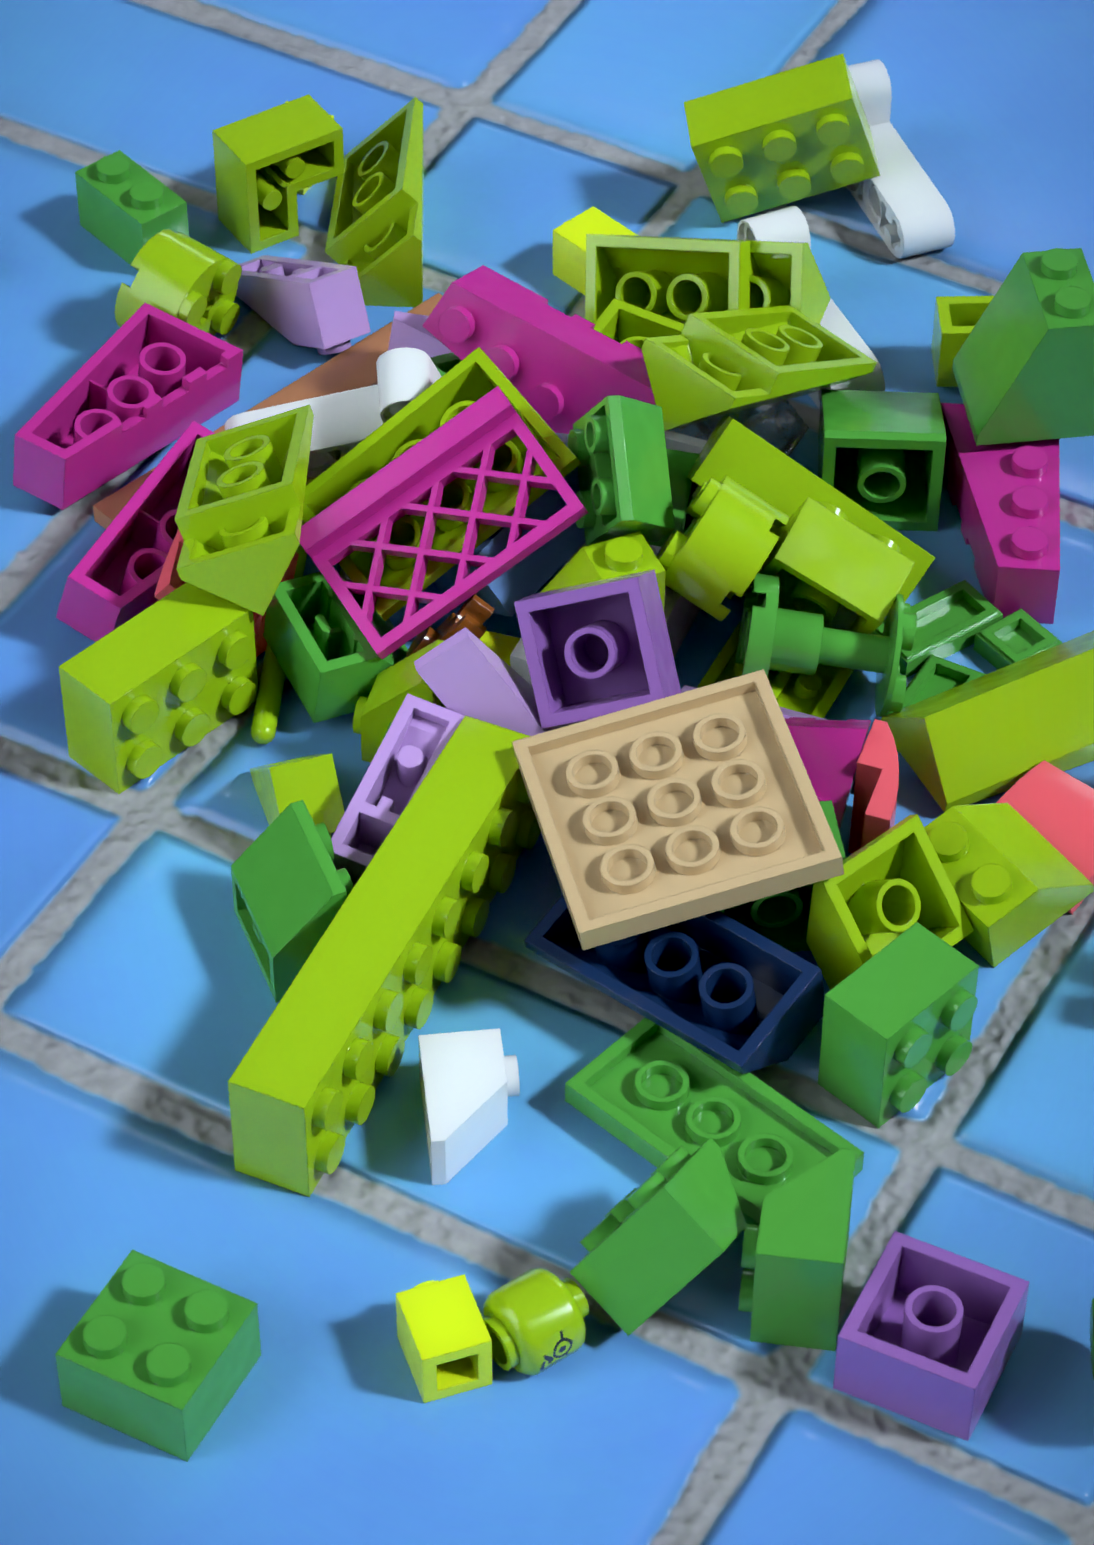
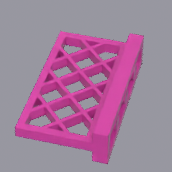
(422, 475)

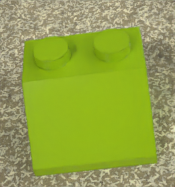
(836, 569)
(1004, 876)
(880, 897)

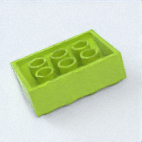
(419, 418)

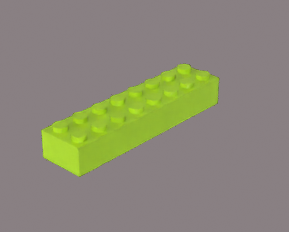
(382, 962)

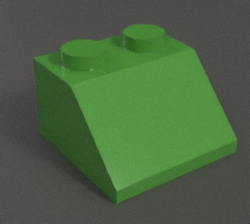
(800, 1257)

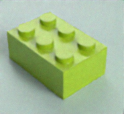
(781, 138)
(158, 685)

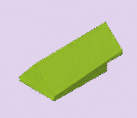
(381, 211)
(701, 275)
(744, 362)
(245, 507)
(1002, 725)

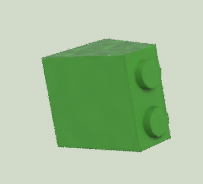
(1032, 353)
(885, 453)

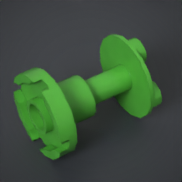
(799, 642)

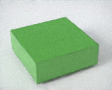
(1013, 639)

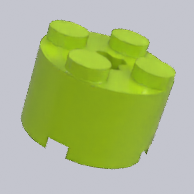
(184, 282)
(721, 545)

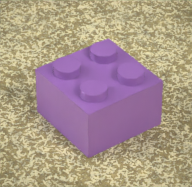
(597, 648)
(930, 1335)

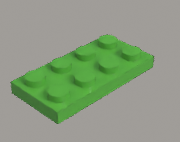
(670, 1094)

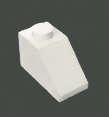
(463, 1095)

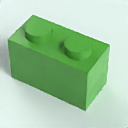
(126, 204)

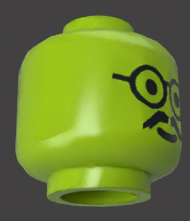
(535, 1321)

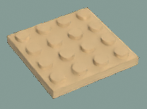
(676, 809)

